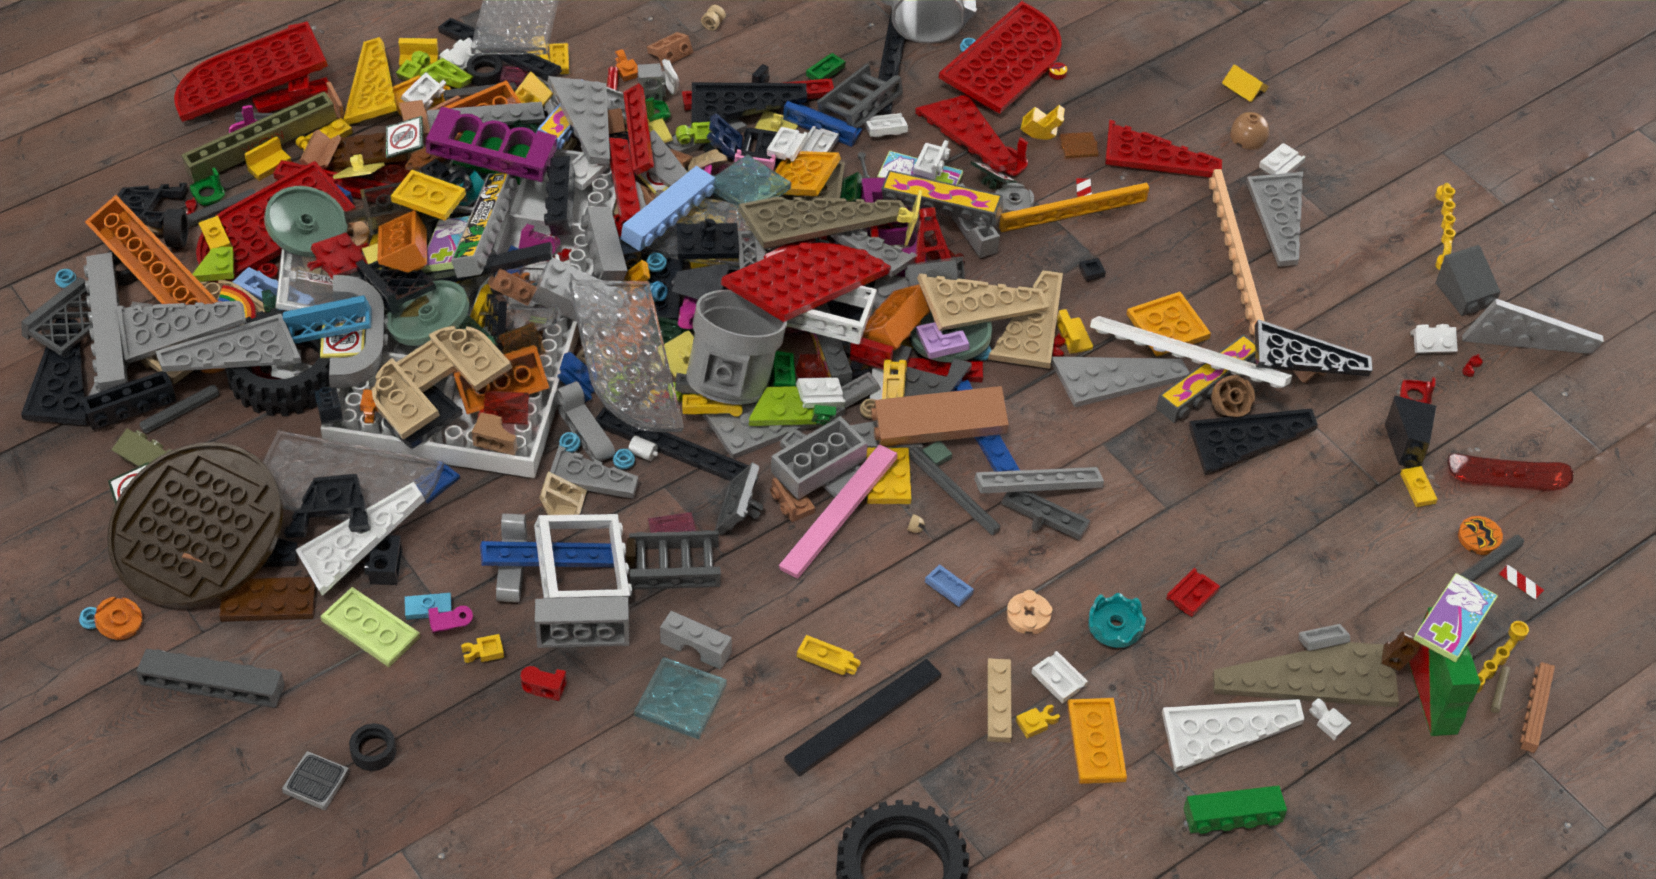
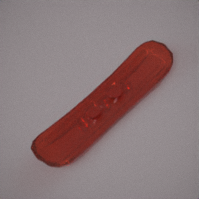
(1509, 473)

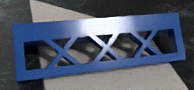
(808, 117)

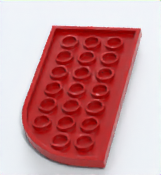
(1006, 58)
(249, 71)
(246, 224)
(804, 277)

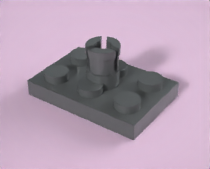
(739, 501)

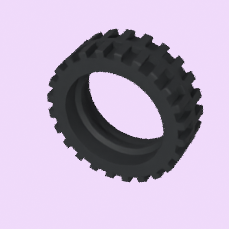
(280, 394)
(902, 822)

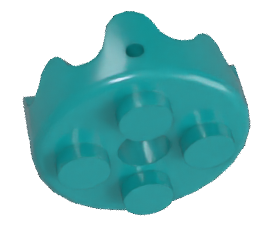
(1121, 609)

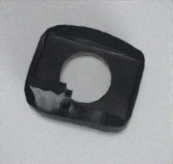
(459, 173)

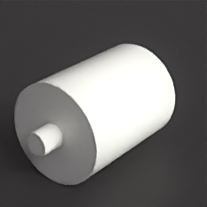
(643, 448)

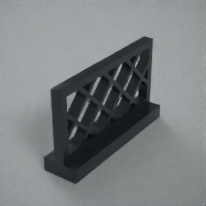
(390, 294)

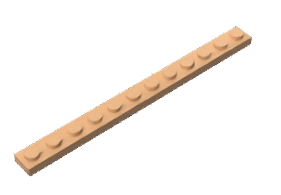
(1236, 250)

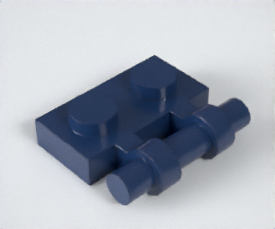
(724, 136)

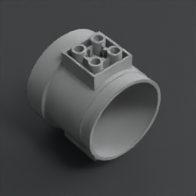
(930, 19)
(732, 348)

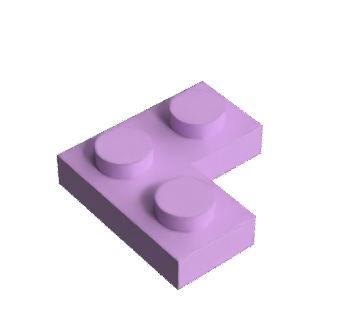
(938, 344)

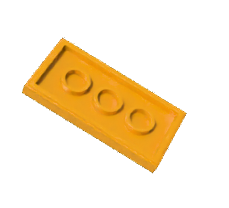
(1096, 740)

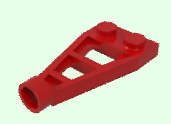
(928, 225)

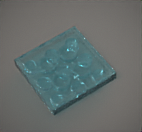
(749, 181)
(680, 697)

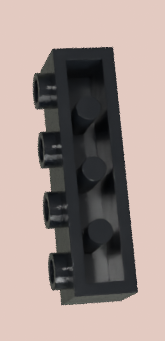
(560, 196)
(128, 399)

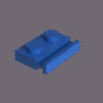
(574, 370)

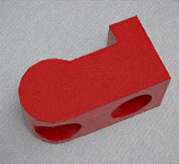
(543, 683)

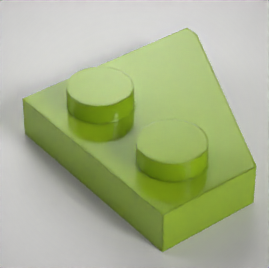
(448, 72)
(216, 265)

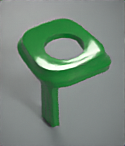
(652, 104)
(211, 181)

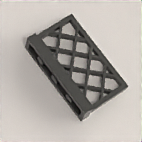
(57, 308)

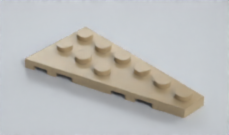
(975, 302)
(1031, 336)

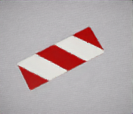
(1083, 187)
(1521, 582)

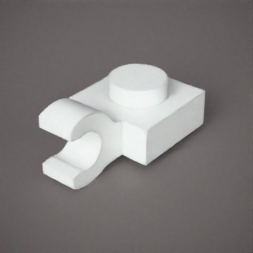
(1330, 721)

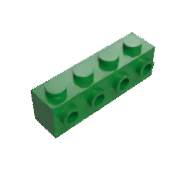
(1235, 809)

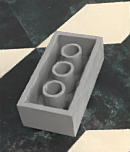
(554, 286)
(818, 457)
(582, 622)

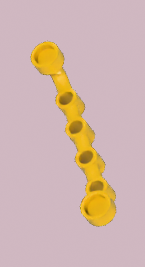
(1445, 194)
(1517, 632)

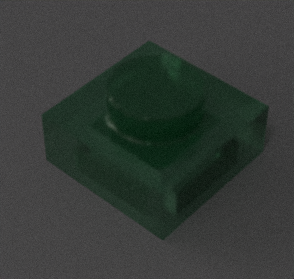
(269, 300)

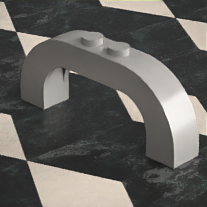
(361, 367)

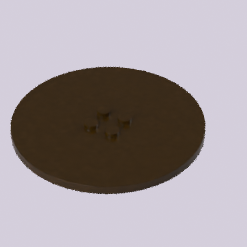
(201, 503)

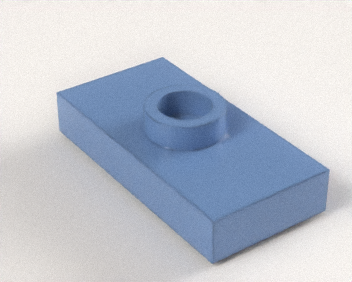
(949, 585)

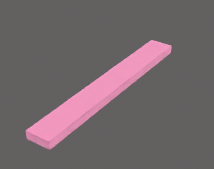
(838, 511)

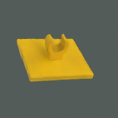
(533, 90)

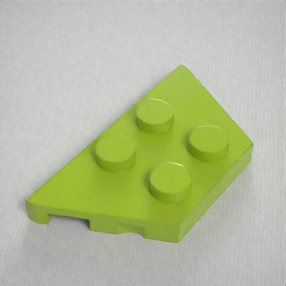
(780, 407)

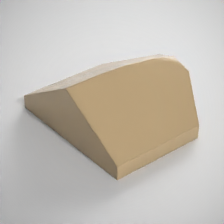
(711, 157)
(561, 496)

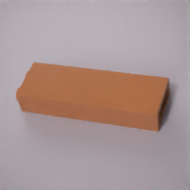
(940, 416)

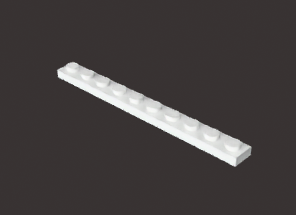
(1197, 354)

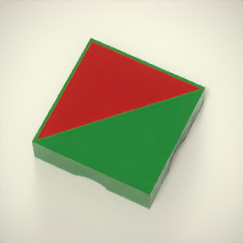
(1444, 687)

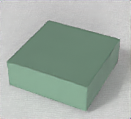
(937, 453)

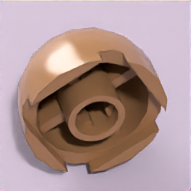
(1250, 131)
(1233, 396)

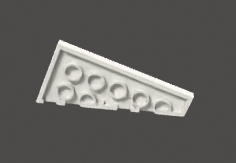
(339, 549)
(1213, 730)

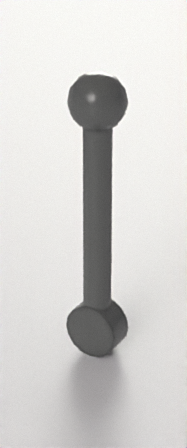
(861, 156)

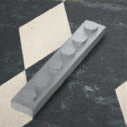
(506, 113)
(1038, 480)

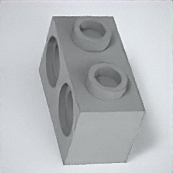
(651, 80)

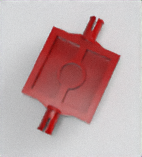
(337, 255)

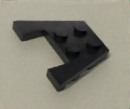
(143, 200)
(331, 497)

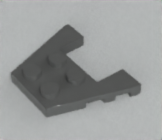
(921, 382)

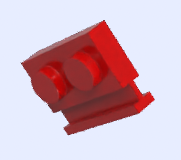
(871, 353)
(1193, 592)

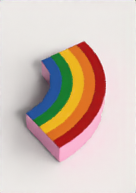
(233, 294)

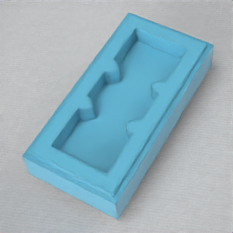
(417, 606)

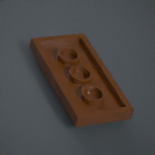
(371, 148)
(270, 600)

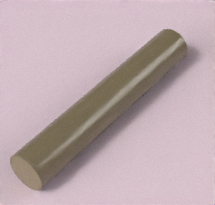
(1500, 689)

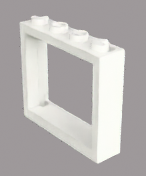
(837, 326)
(546, 560)

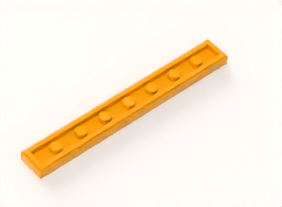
(1073, 207)

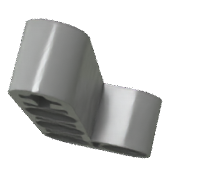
(581, 422)
(511, 577)

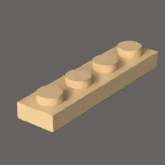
(999, 700)

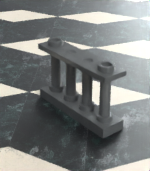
(869, 106)
(675, 577)

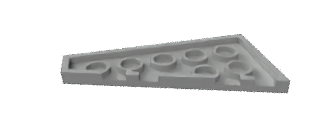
(586, 110)
(1279, 209)
(167, 325)
(1519, 327)
(246, 345)

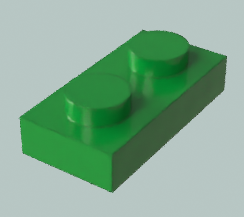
(826, 67)
(823, 414)

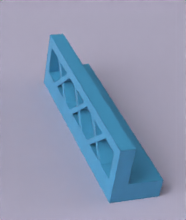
(328, 315)

